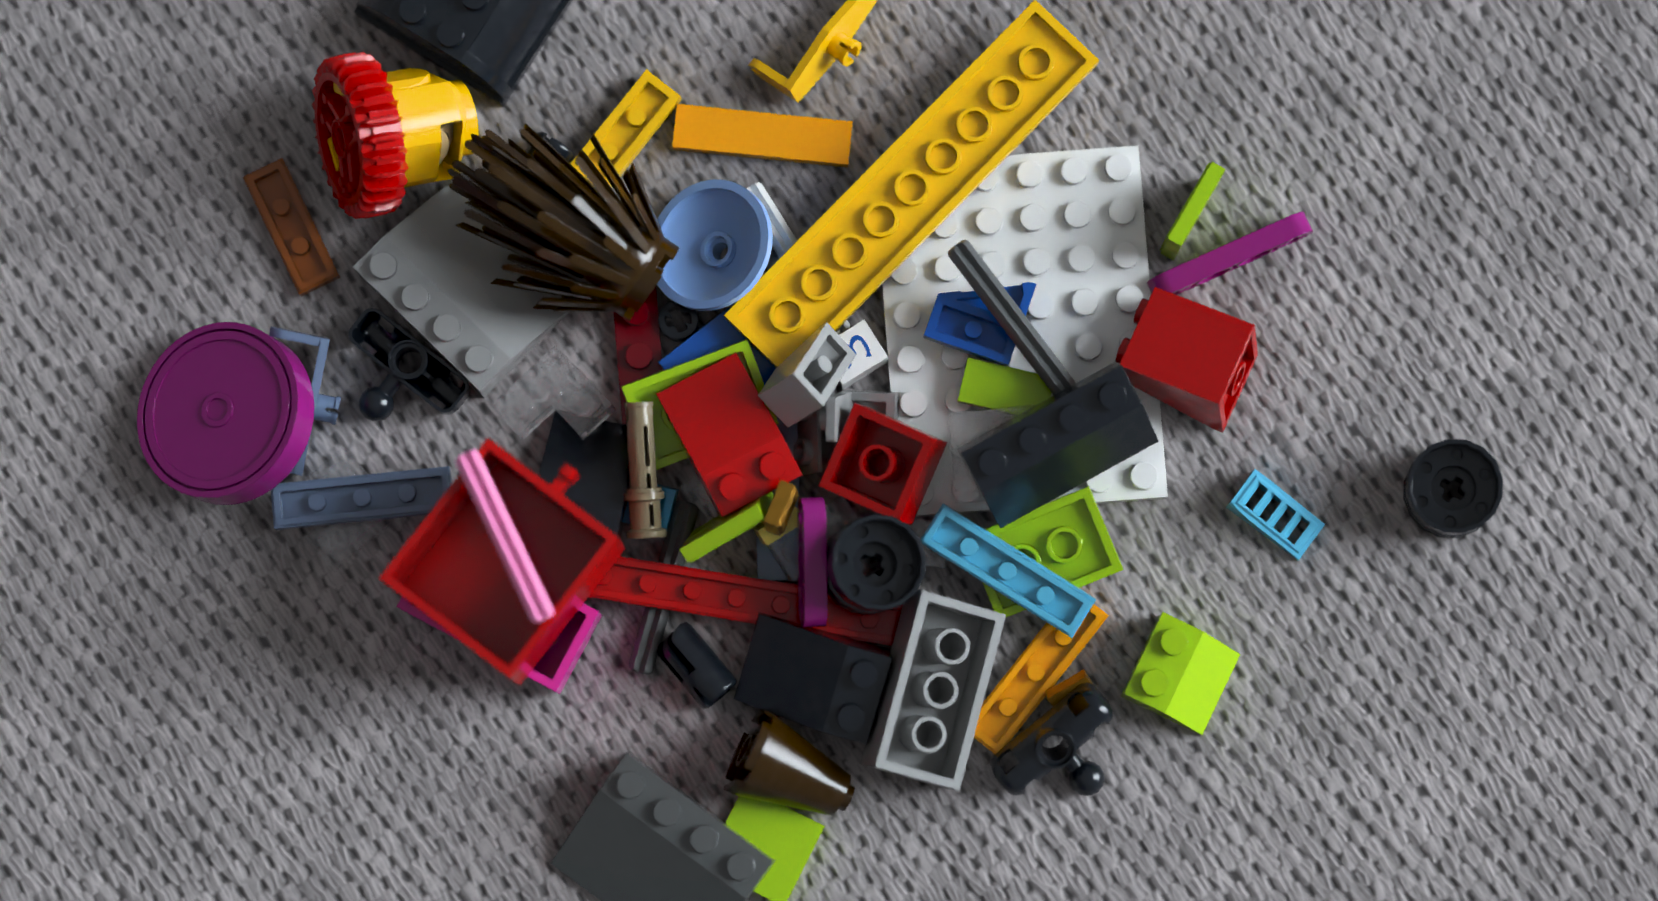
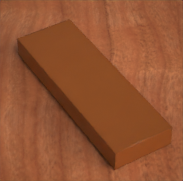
(291, 227)

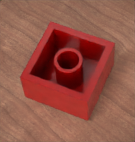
(882, 464)

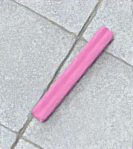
(504, 536)

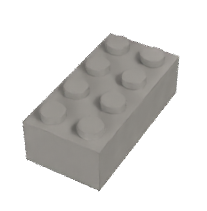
(933, 689)

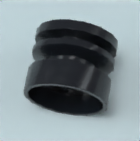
(1479, 486)
(897, 558)

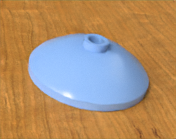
(703, 224)

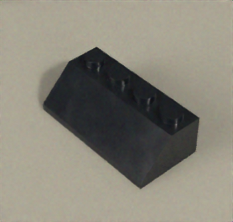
(1058, 444)

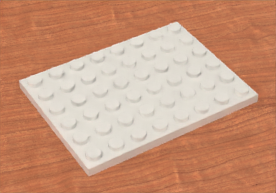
(1080, 236)

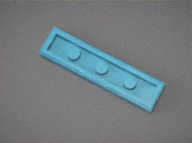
(1007, 570)

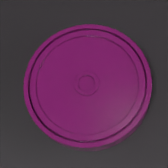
(225, 413)

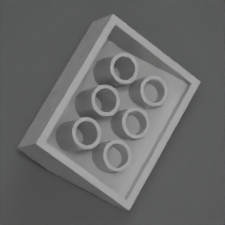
(443, 290)

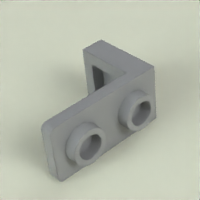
(839, 405)

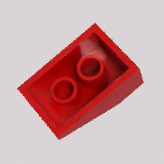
(728, 434)

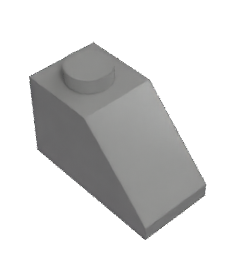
(807, 376)

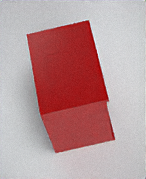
(462, 584)

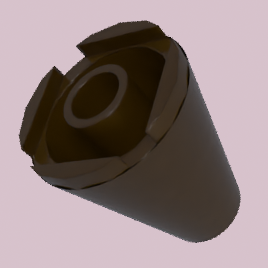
(786, 770)

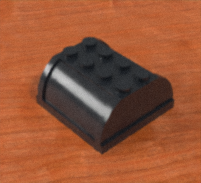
(473, 40)

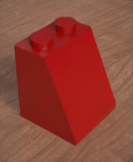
(1189, 356)

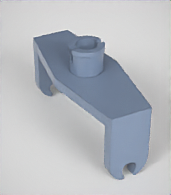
(320, 400)

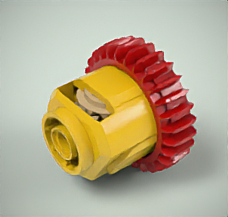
(387, 130)

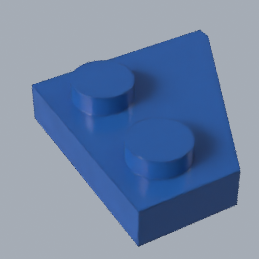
(967, 325)

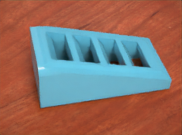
(1239, 508)

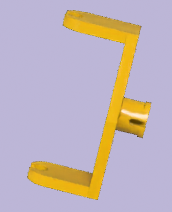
(831, 44)

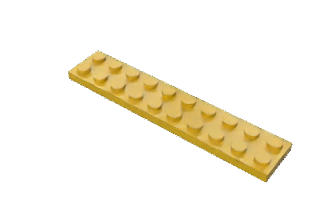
(914, 185)

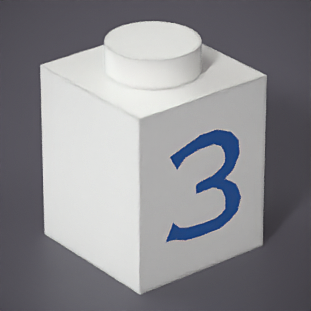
(868, 352)

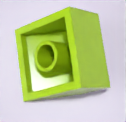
(1180, 673)

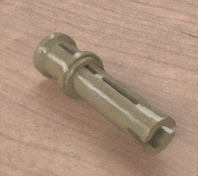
(643, 493)

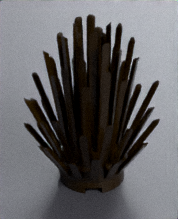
(577, 232)

